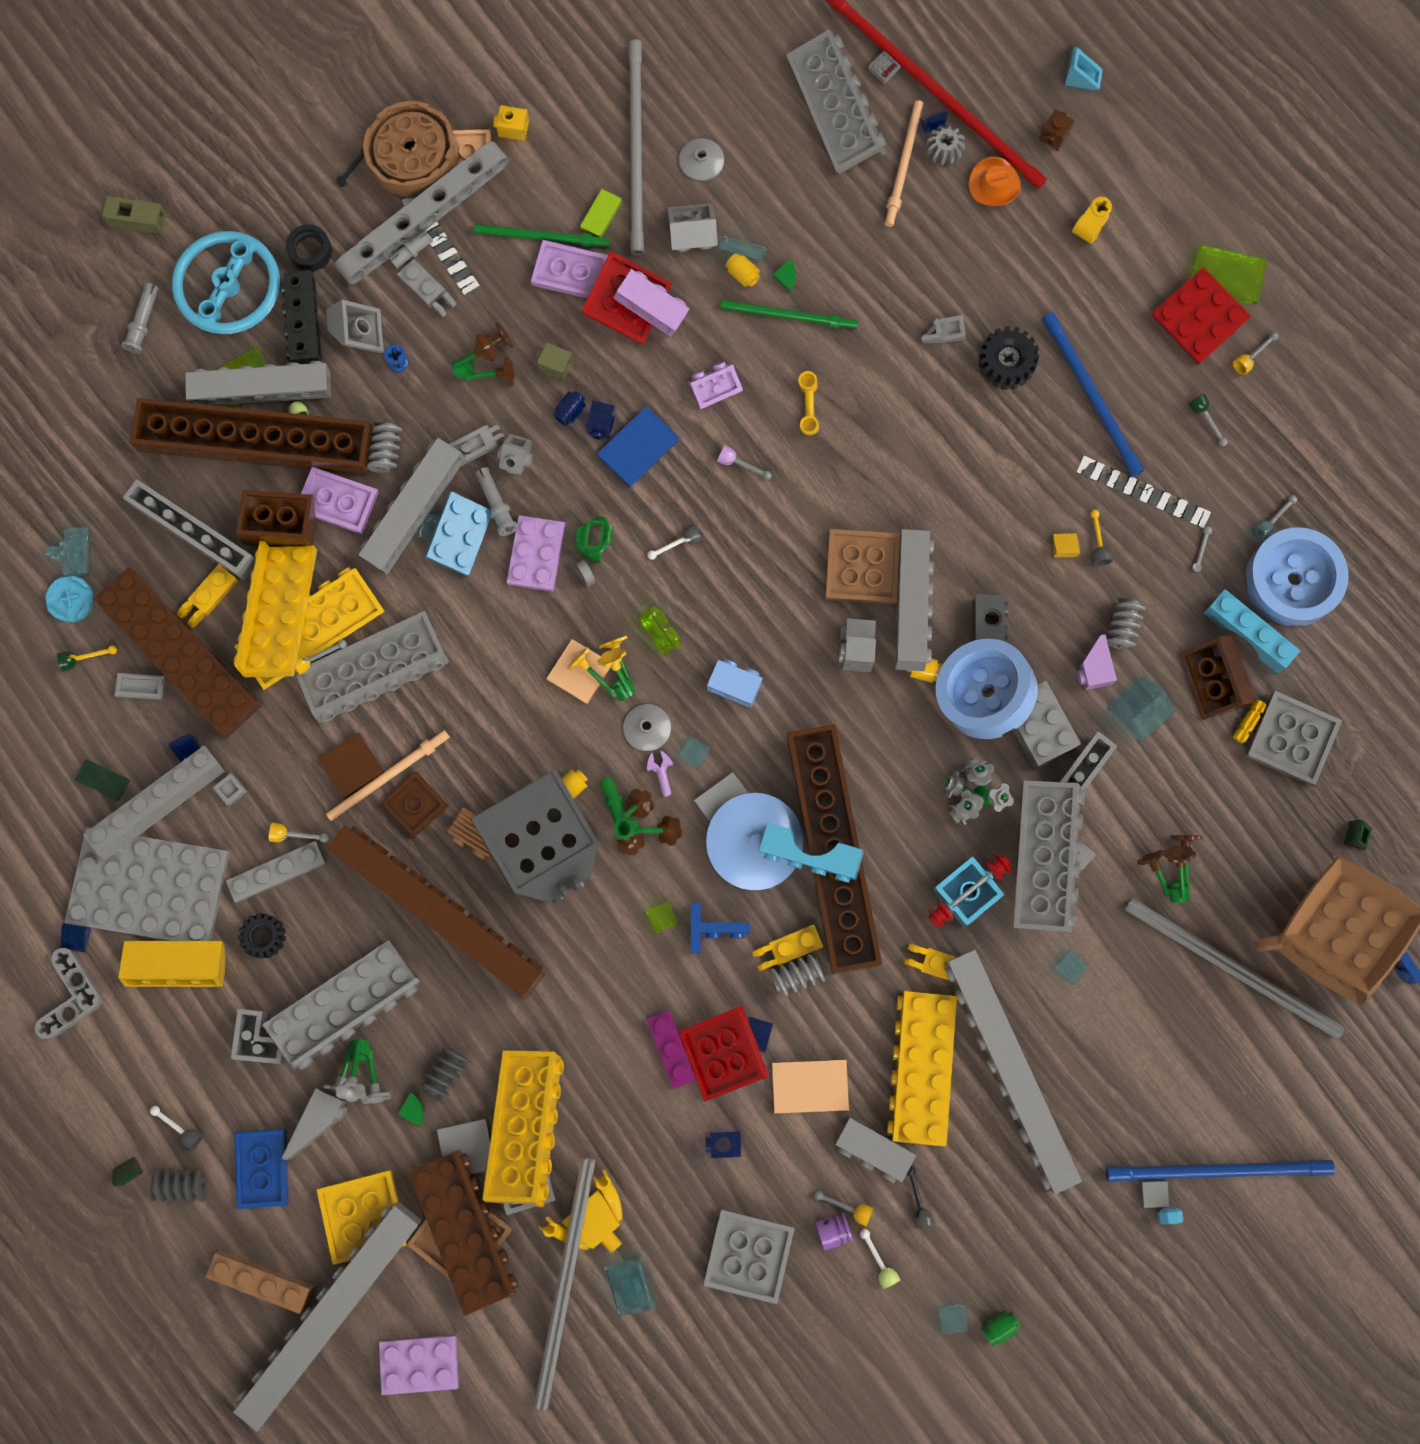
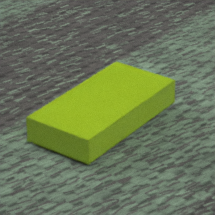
(601, 213)

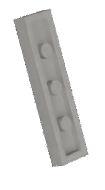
(276, 872)

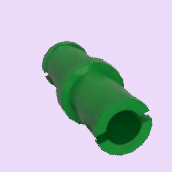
(612, 798)

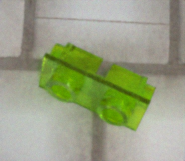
(653, 621)

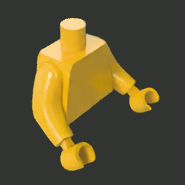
(600, 1220)

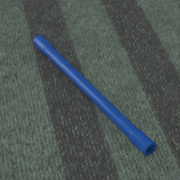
(1128, 456)

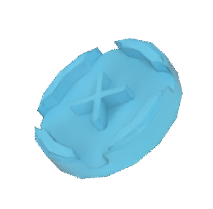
(69, 599)

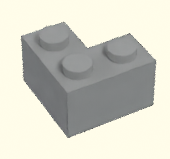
(859, 646)
(251, 1040)

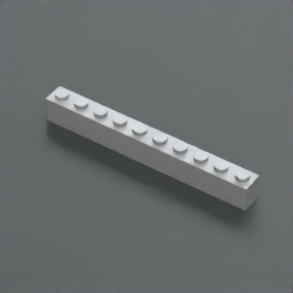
(1013, 1072)
(323, 1320)

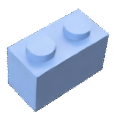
(735, 683)

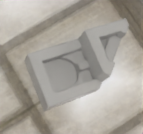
(946, 330)

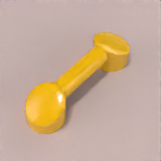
(808, 384)

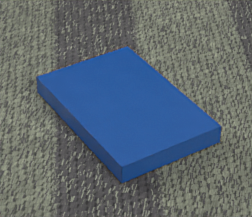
(638, 446)
(260, 1169)

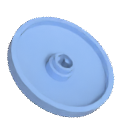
(736, 837)

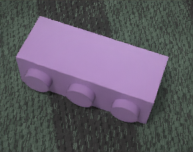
(651, 302)

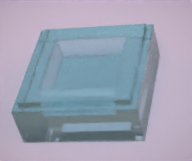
(694, 753)
(1071, 967)
(953, 1319)

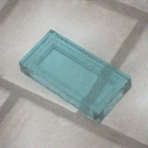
(743, 248)

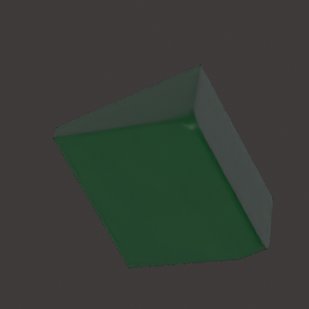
(126, 1172)

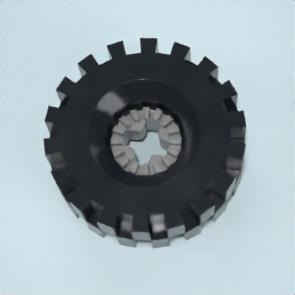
(1005, 344)

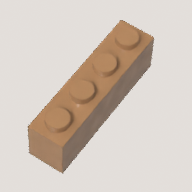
(260, 1281)

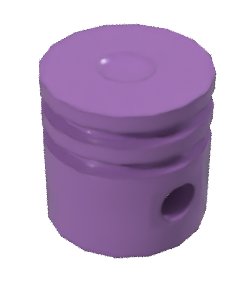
(833, 1231)

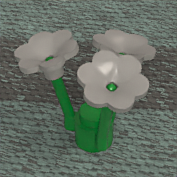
(349, 1088)

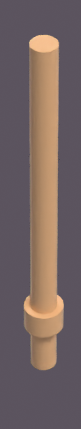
(894, 201)
(427, 748)

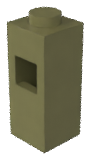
(134, 215)

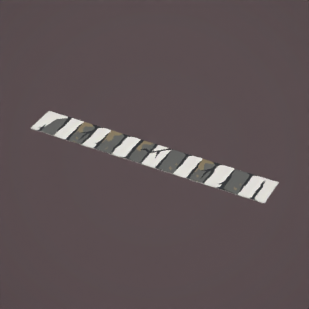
(449, 256)
(1143, 492)

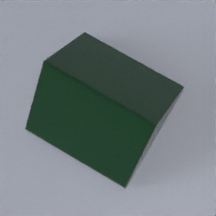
(1358, 834)

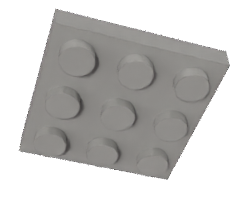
(1293, 738)
(749, 1256)

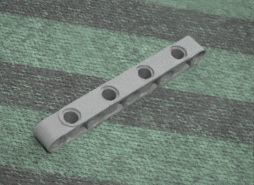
(422, 212)

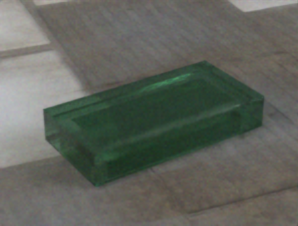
(102, 780)

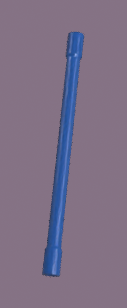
(1311, 1167)

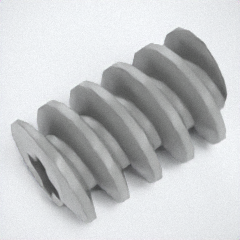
(383, 447)
(1124, 623)
(796, 975)

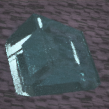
(428, 526)

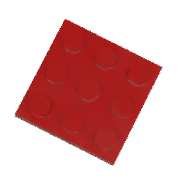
(609, 312)
(1200, 315)
(723, 1053)

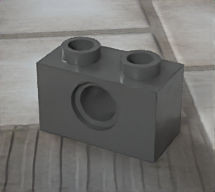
(993, 606)

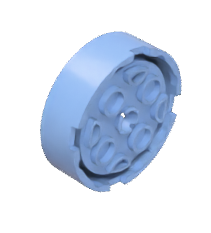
(1320, 573)
(974, 670)

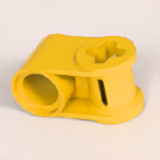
(1092, 221)

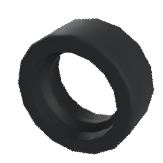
(302, 232)

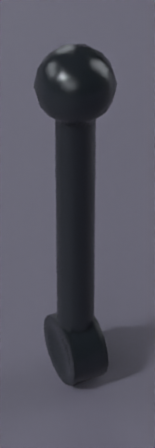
(341, 180)

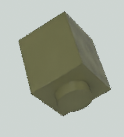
(554, 361)

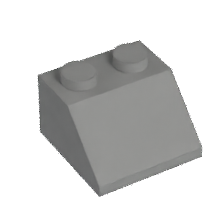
(692, 227)

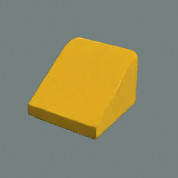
(1065, 545)

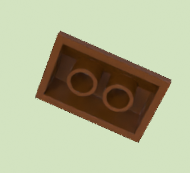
(276, 518)
(1217, 677)

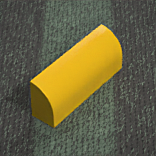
(172, 964)

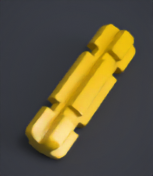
(1249, 721)

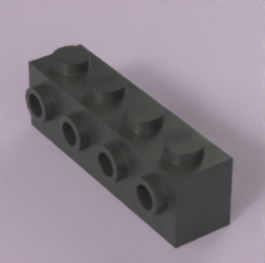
(302, 317)

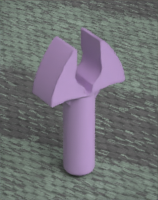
(661, 772)

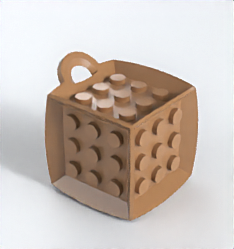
(1348, 930)

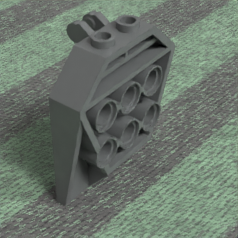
(567, 867)

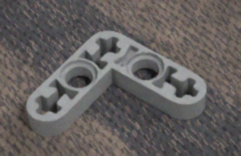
(77, 1000)

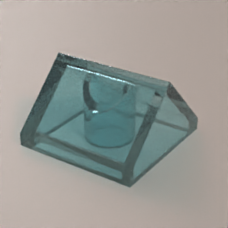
(1142, 708)
(631, 1286)

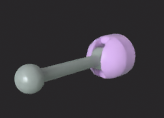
(728, 457)

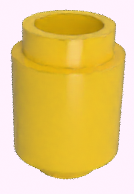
(742, 270)
(929, 674)
(574, 782)

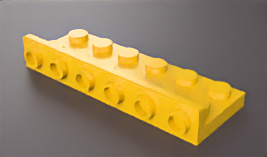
(275, 611)
(333, 615)
(922, 1068)
(523, 1128)

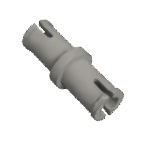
(410, 249)

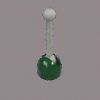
(1200, 405)

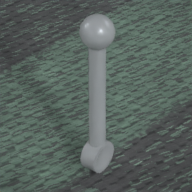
(1196, 567)

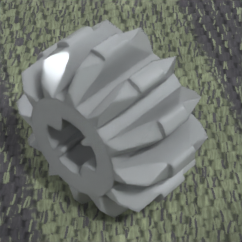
(945, 144)

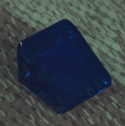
(933, 121)
(184, 746)
(74, 937)

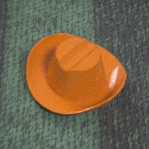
(994, 182)

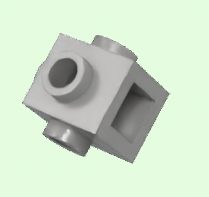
(515, 454)

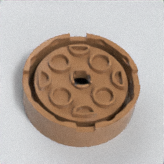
(413, 171)

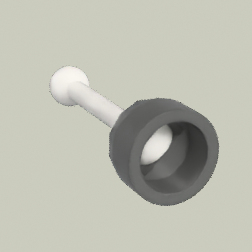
(690, 536)
(190, 1138)

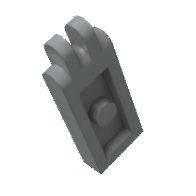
(478, 442)

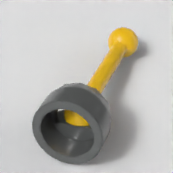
(1101, 555)

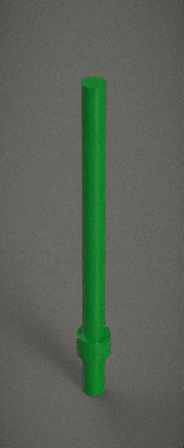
(586, 240)
(834, 321)

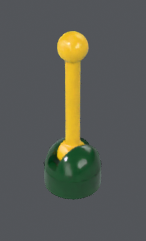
(68, 660)

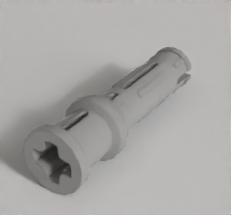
(137, 328)
(499, 510)

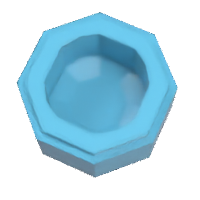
(1169, 1216)

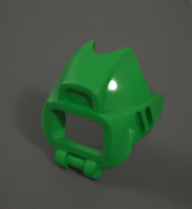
(593, 553)

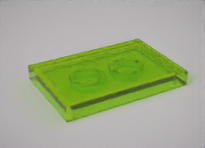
(1236, 272)

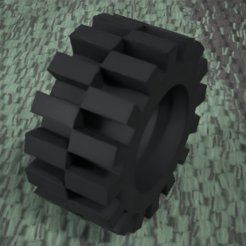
(248, 930)

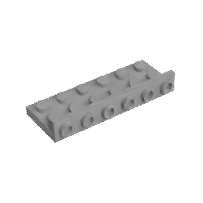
(836, 101)
(372, 667)
(1048, 856)
(341, 1006)

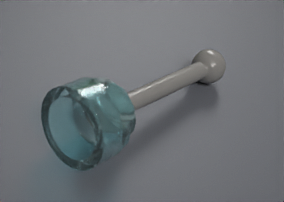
(1265, 529)

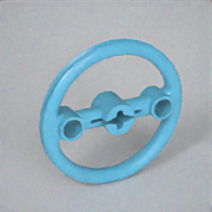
(225, 282)

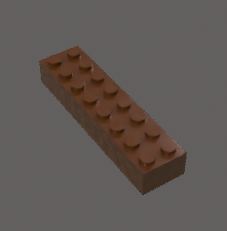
(177, 652)

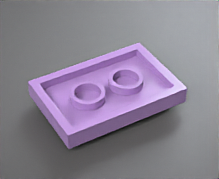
(567, 269)
(340, 500)
(536, 553)
(419, 1364)

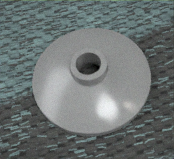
(701, 168)
(647, 739)

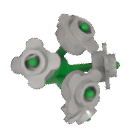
(973, 800)

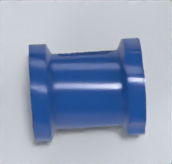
(390, 356)

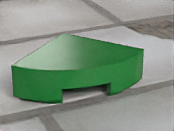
(786, 275)
(412, 1110)

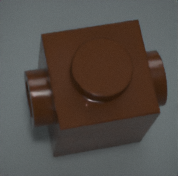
(1056, 129)

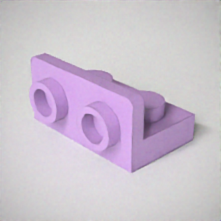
(715, 384)

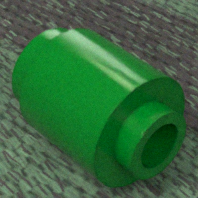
(1001, 1328)

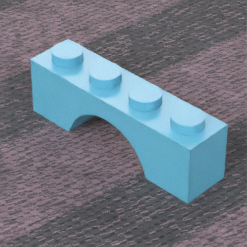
(1269, 644)
(842, 860)

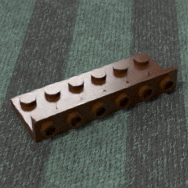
(463, 1232)

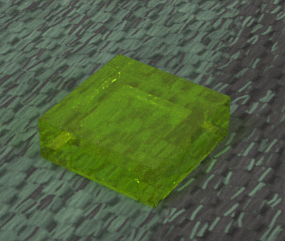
(662, 917)

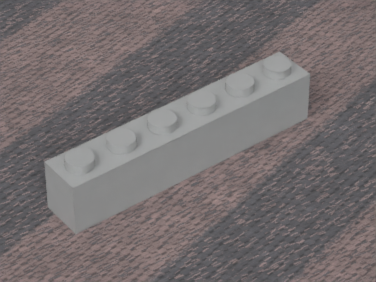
(259, 384)
(412, 505)
(190, 530)
(912, 600)
(153, 803)

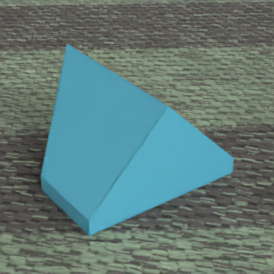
(1082, 71)

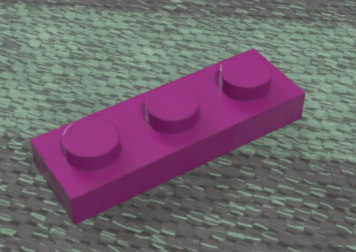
(671, 1049)

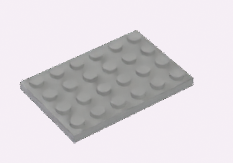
(149, 890)

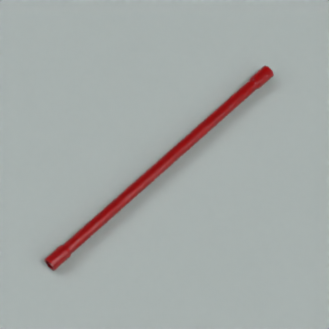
(1028, 171)

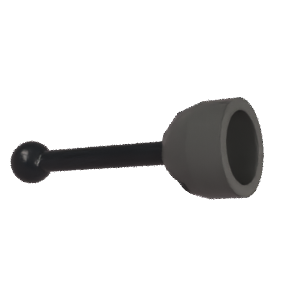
(923, 1216)

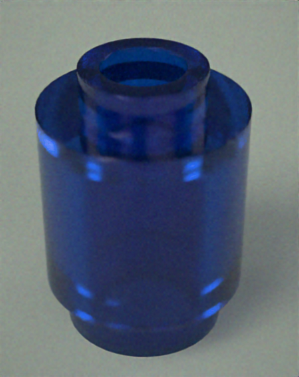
(569, 408)

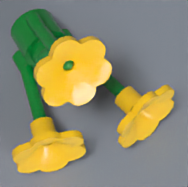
(623, 686)

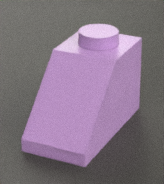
(1097, 666)

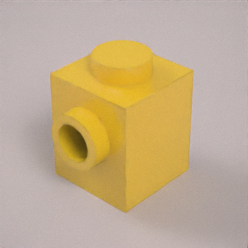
(512, 123)

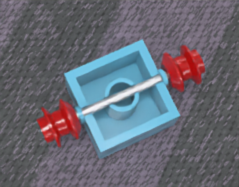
(968, 891)

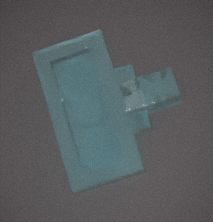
(73, 551)

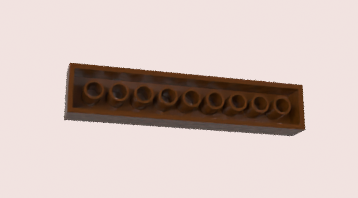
(251, 436)
(826, 822)
(436, 912)

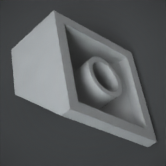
(356, 325)

